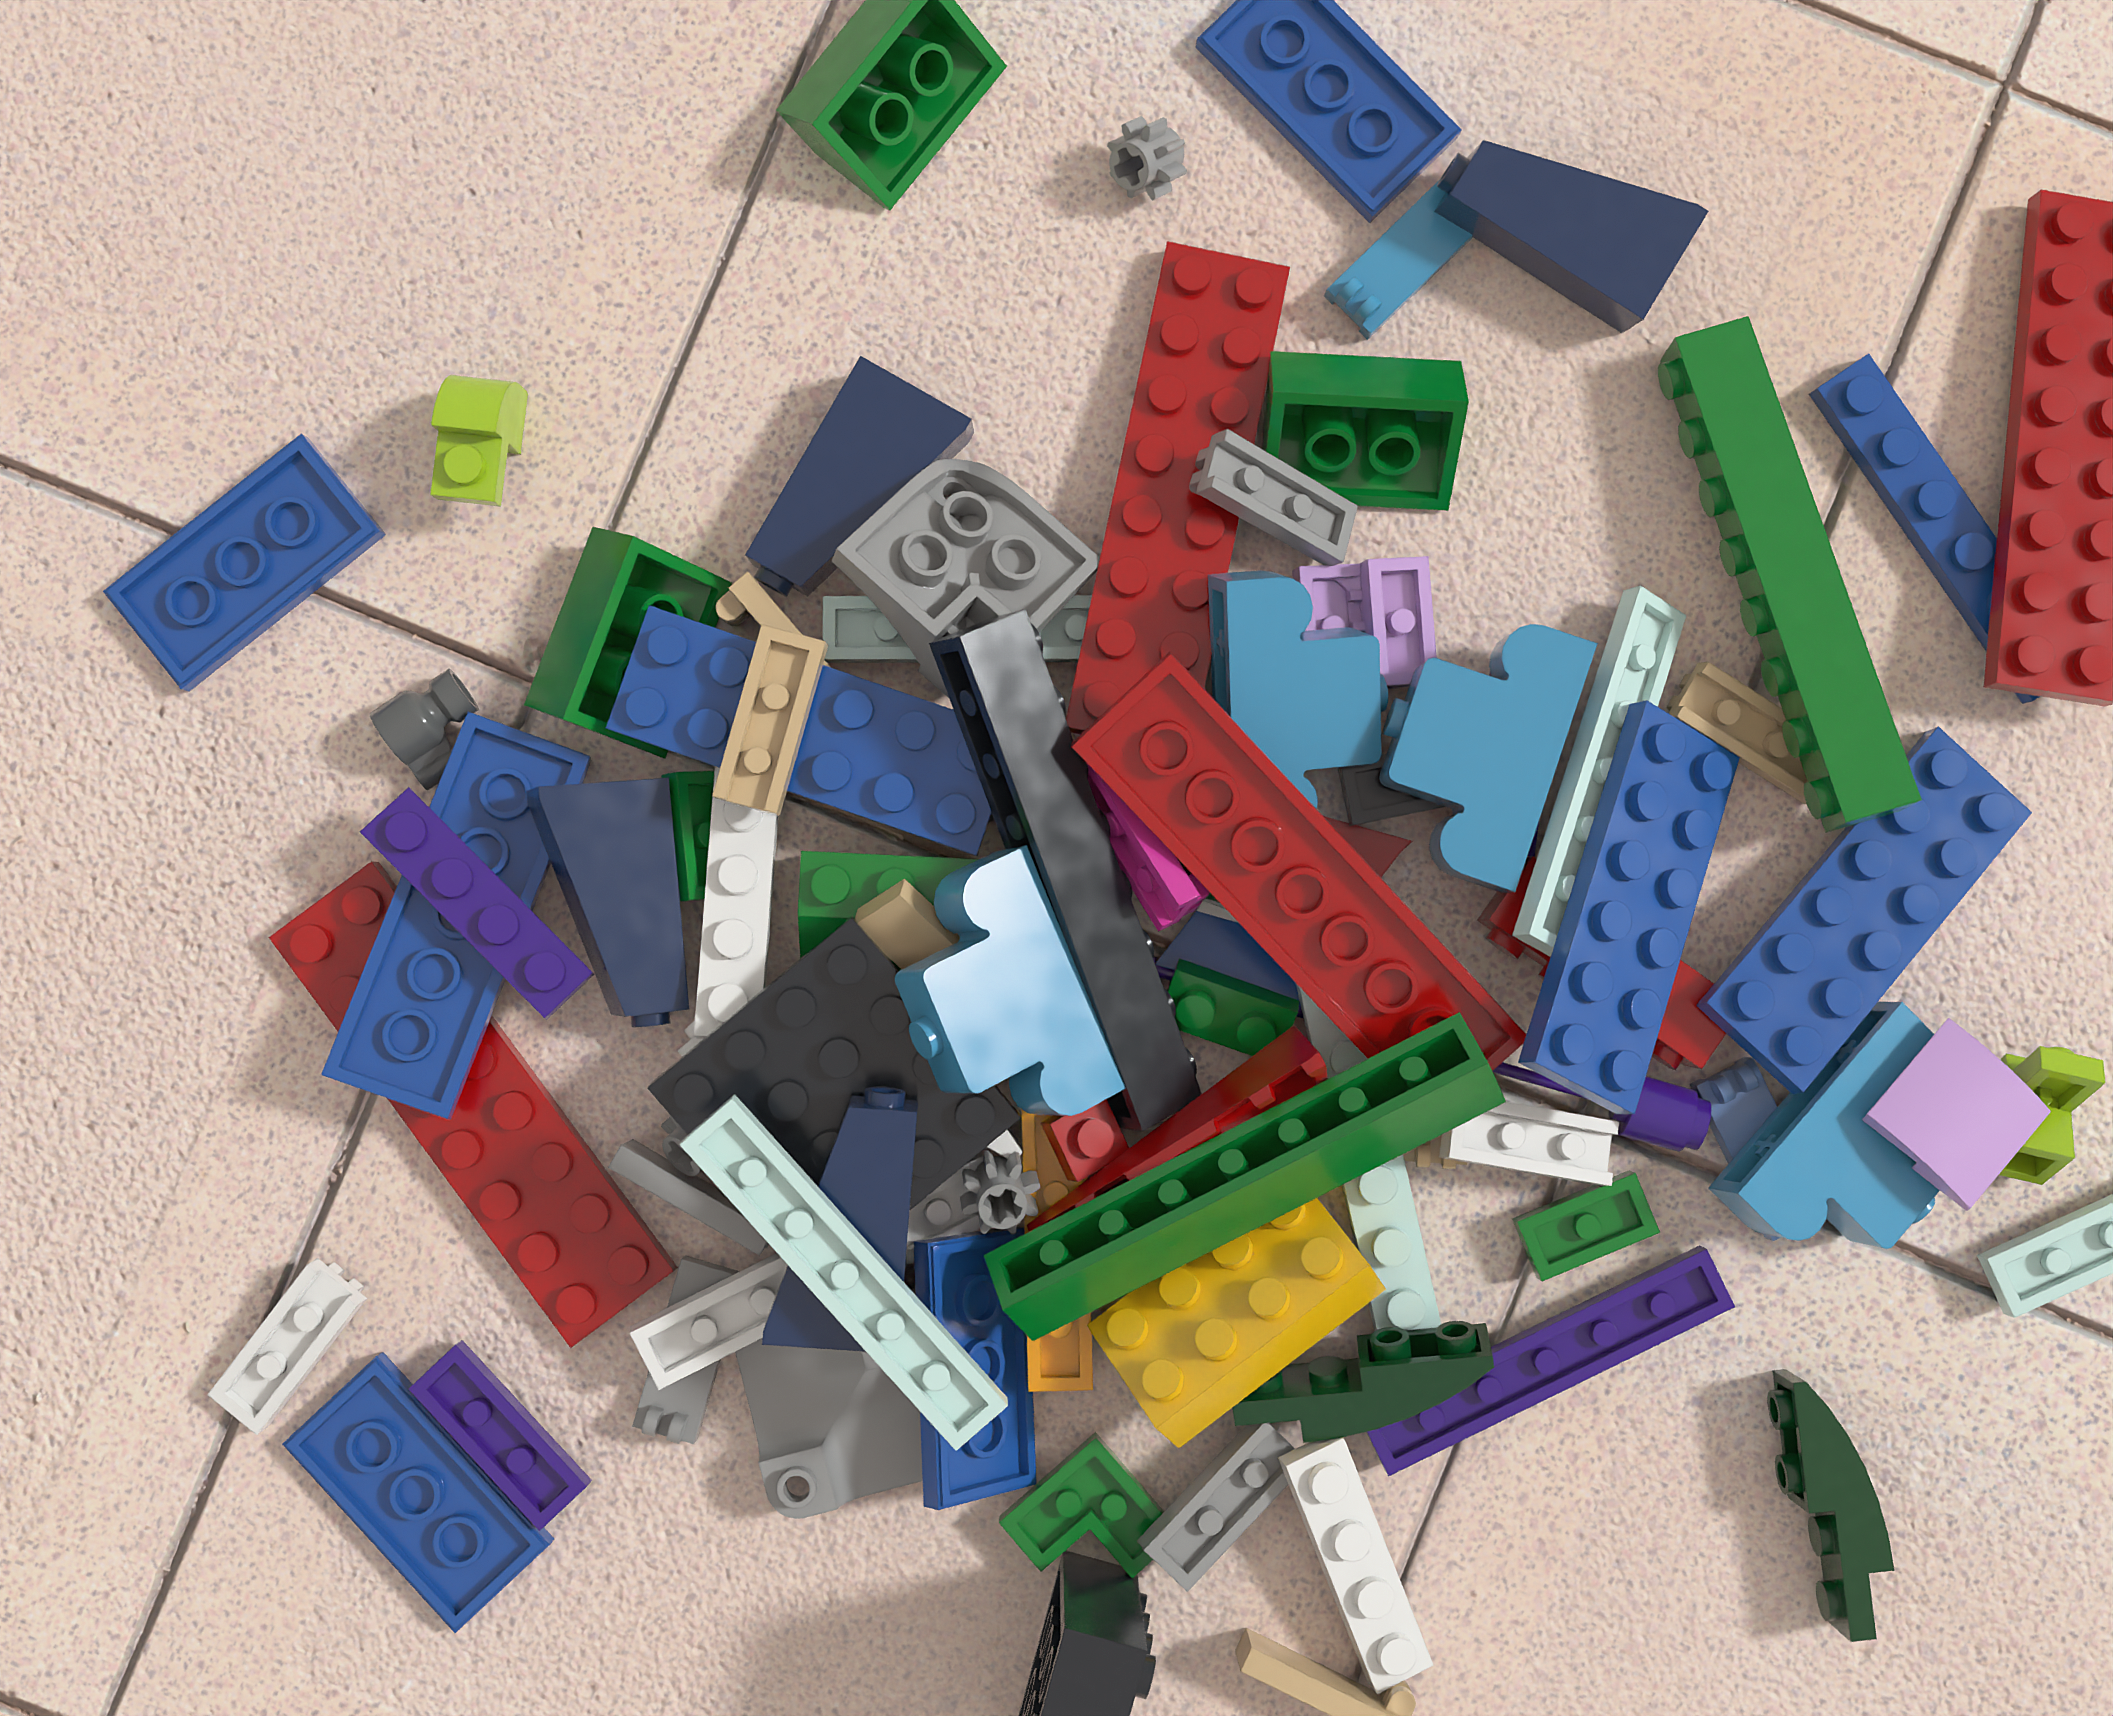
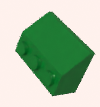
(892, 92)
(1368, 425)
(602, 623)
(840, 883)

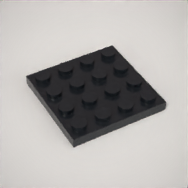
(817, 1042)

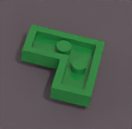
(1080, 1495)

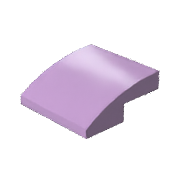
(1382, 599)
(1958, 1114)

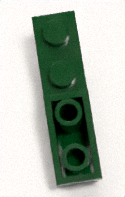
(1389, 1382)
(1828, 1478)

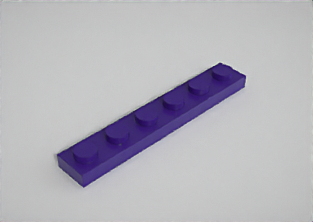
(1564, 1354)

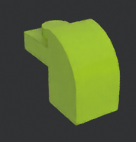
(476, 429)
(2062, 1084)

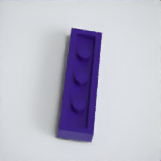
(477, 903)

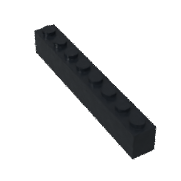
(1044, 801)

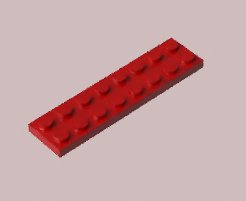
(1196, 377)
(2056, 502)
(1283, 868)
(507, 1142)

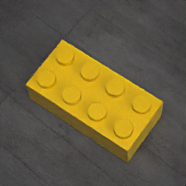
(1234, 1318)

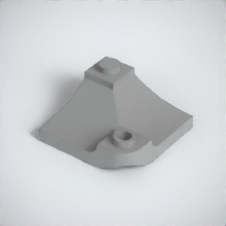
(963, 558)
(831, 1423)

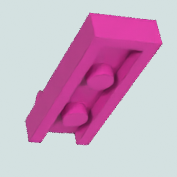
(1150, 866)

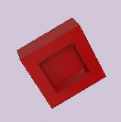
(1085, 1140)

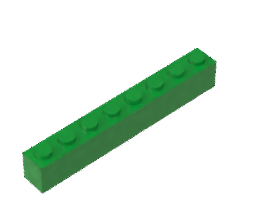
(1786, 576)
(1244, 1178)

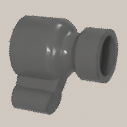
(416, 724)

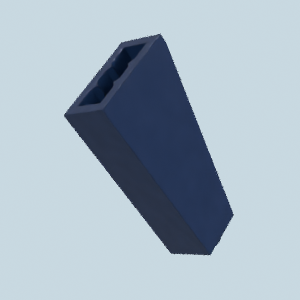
(1571, 228)
(859, 458)
(621, 885)
(871, 1186)

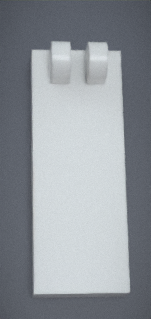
(1535, 1143)
(288, 1345)

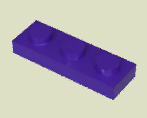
(500, 1435)

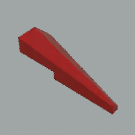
(1260, 1083)

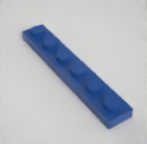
(1915, 488)

